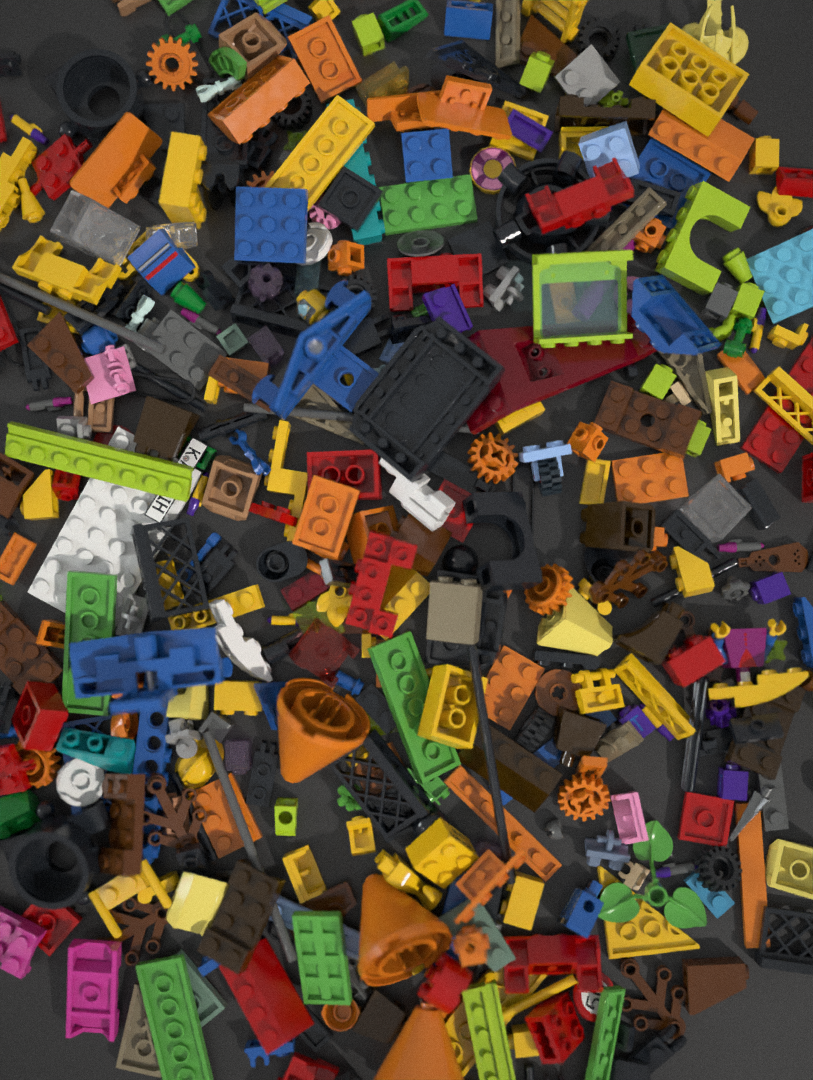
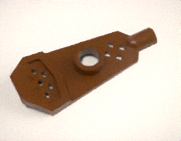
(784, 556)

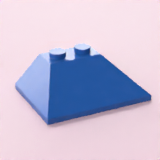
(669, 319)

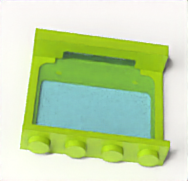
(580, 297)

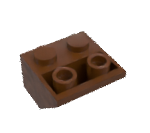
(13, 484)

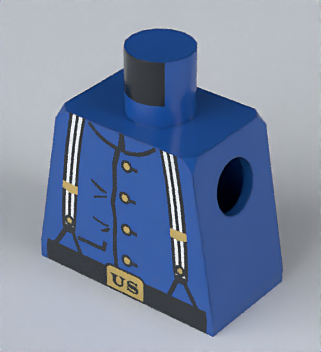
(578, 918)

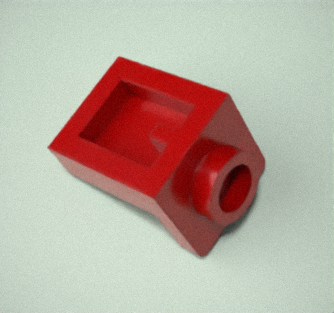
(66, 485)

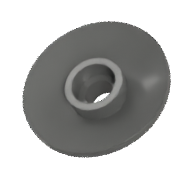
(420, 243)

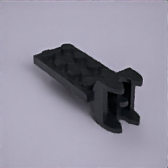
(224, 158)

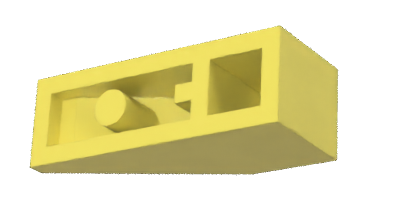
(724, 404)

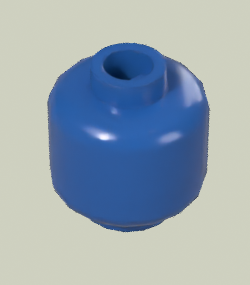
(96, 339)

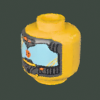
(312, 306)

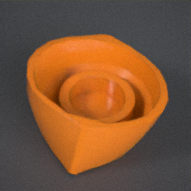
(125, 725)
(341, 1016)

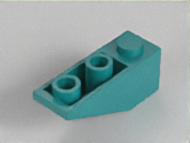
(97, 749)

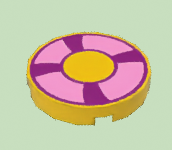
(487, 167)

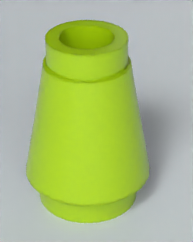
(737, 264)

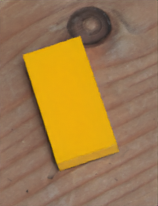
(594, 482)

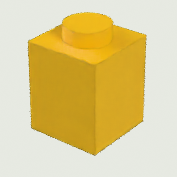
(764, 155)
(522, 1041)

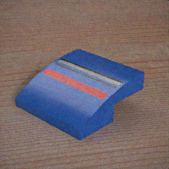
(161, 262)

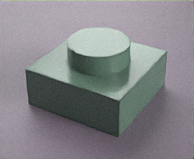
(233, 340)

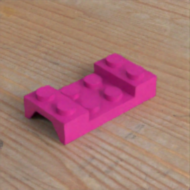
(17, 942)
(93, 987)

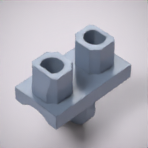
(606, 848)

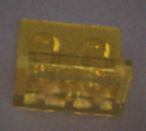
(384, 83)

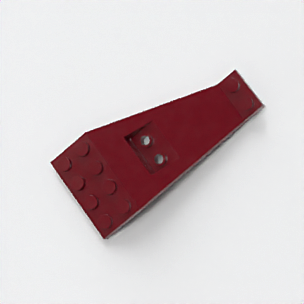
(566, 366)

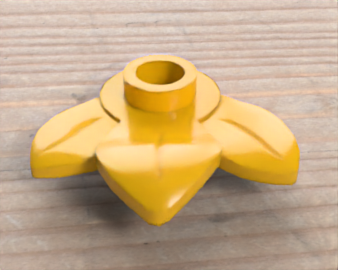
(778, 204)
(334, 605)

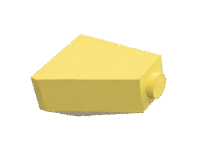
(575, 628)

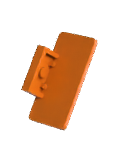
(464, 108)
(119, 163)

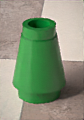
(188, 298)

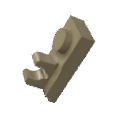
(618, 741)

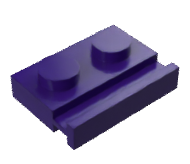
(449, 306)

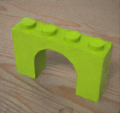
(677, 258)

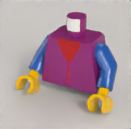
(745, 646)

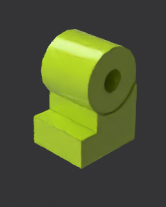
(286, 816)

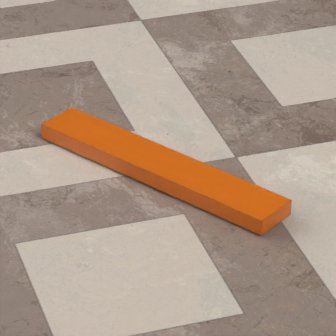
(519, 837)
(753, 876)

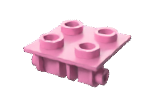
(111, 375)

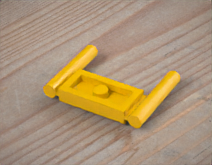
(121, 889)

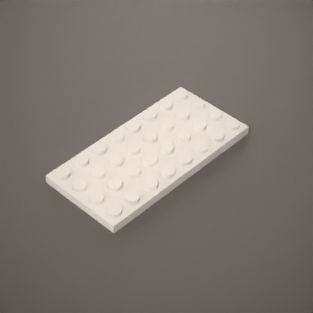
(100, 536)

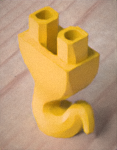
(404, 878)

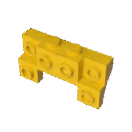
(64, 276)

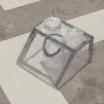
(715, 508)

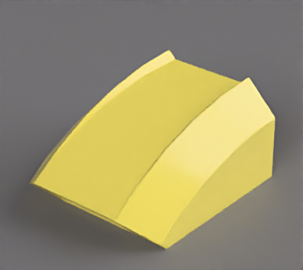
(790, 867)
(196, 903)

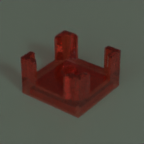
(323, 651)

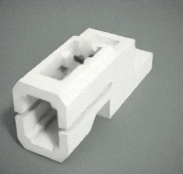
(419, 499)

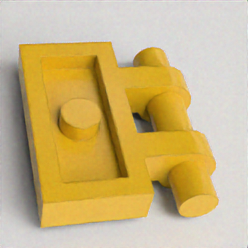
(600, 698)

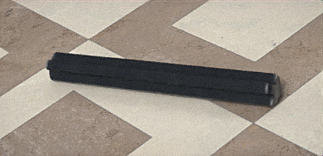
(694, 742)

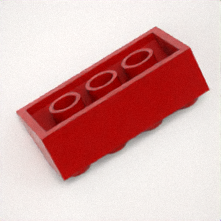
(269, 999)

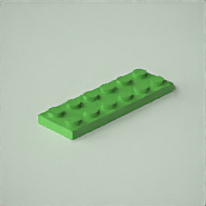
(87, 617)
(406, 690)
(173, 1019)

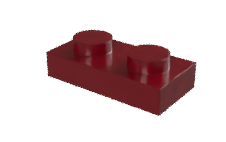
(304, 590)

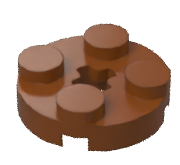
(545, 688)

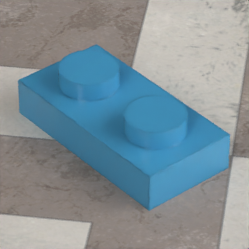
(715, 901)

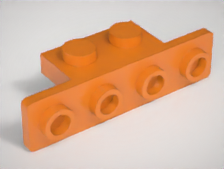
(399, 109)
(482, 878)

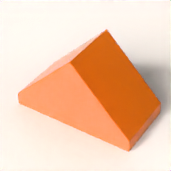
(51, 633)

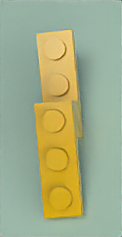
(284, 480)

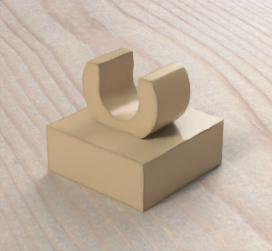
(679, 394)
(636, 876)

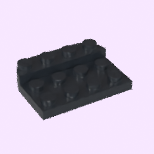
(490, 635)

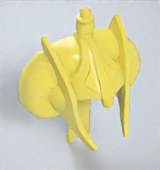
(730, 44)

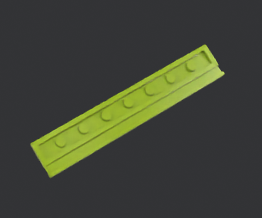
(98, 461)
(488, 1032)

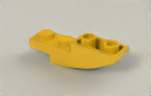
(11, 170)
(240, 601)
(768, 687)

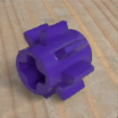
(720, 712)

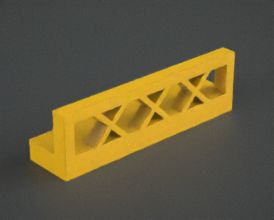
(795, 393)
(654, 697)

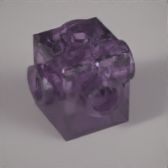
(261, 288)

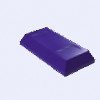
(528, 130)

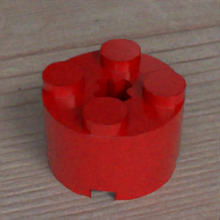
(445, 983)

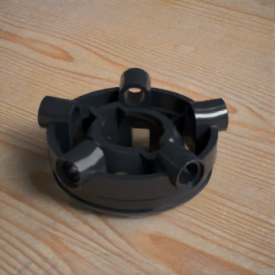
(510, 234)

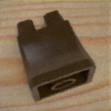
(163, 428)
(619, 526)
(654, 636)

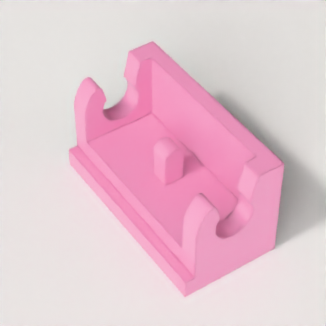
(629, 817)

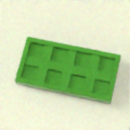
(428, 204)
(322, 957)

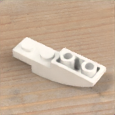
(239, 649)

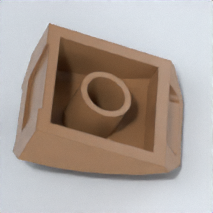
(255, 41)
(231, 488)

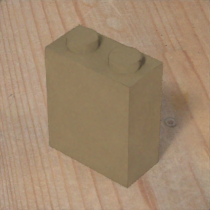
(454, 610)

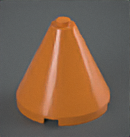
(316, 727)
(396, 934)
(422, 1049)

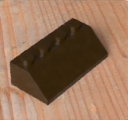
(518, 770)

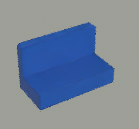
(468, 19)

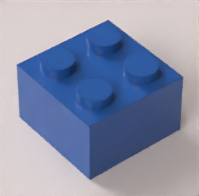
(426, 155)

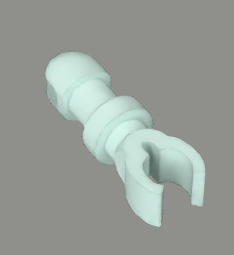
(207, 92)
(144, 306)

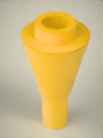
(31, 208)

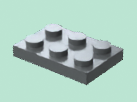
(188, 350)

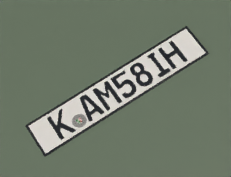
(190, 457)

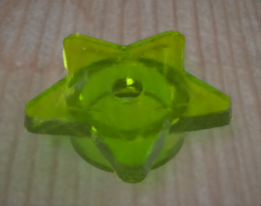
(293, 138)
(778, 653)

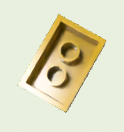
(450, 708)

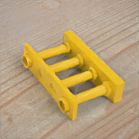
(569, 18)

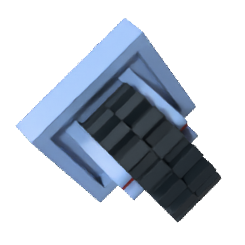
(546, 465)

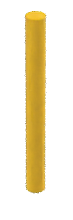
(539, 996)

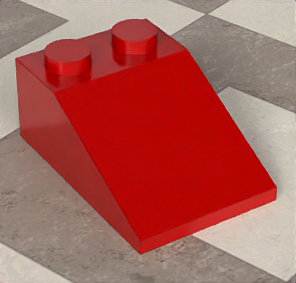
(352, 468)

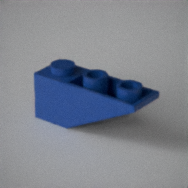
(804, 612)

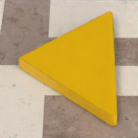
(645, 933)

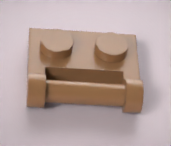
(99, 414)

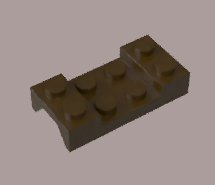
(572, 113)
(764, 755)
(241, 917)

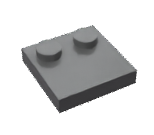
(587, 77)

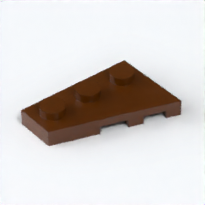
(539, 38)
(59, 351)
(336, 898)

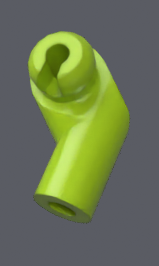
(724, 331)

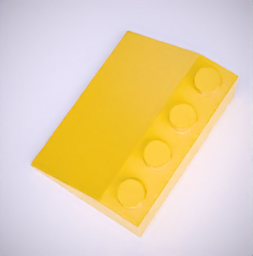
(689, 79)

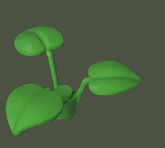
(681, 910)

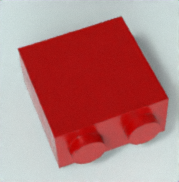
(555, 1028)

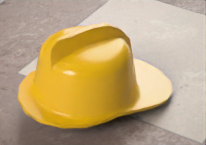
(199, 768)

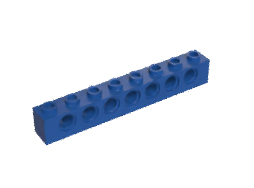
(161, 755)

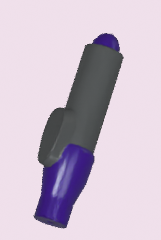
(672, 869)

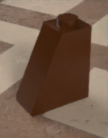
(712, 981)

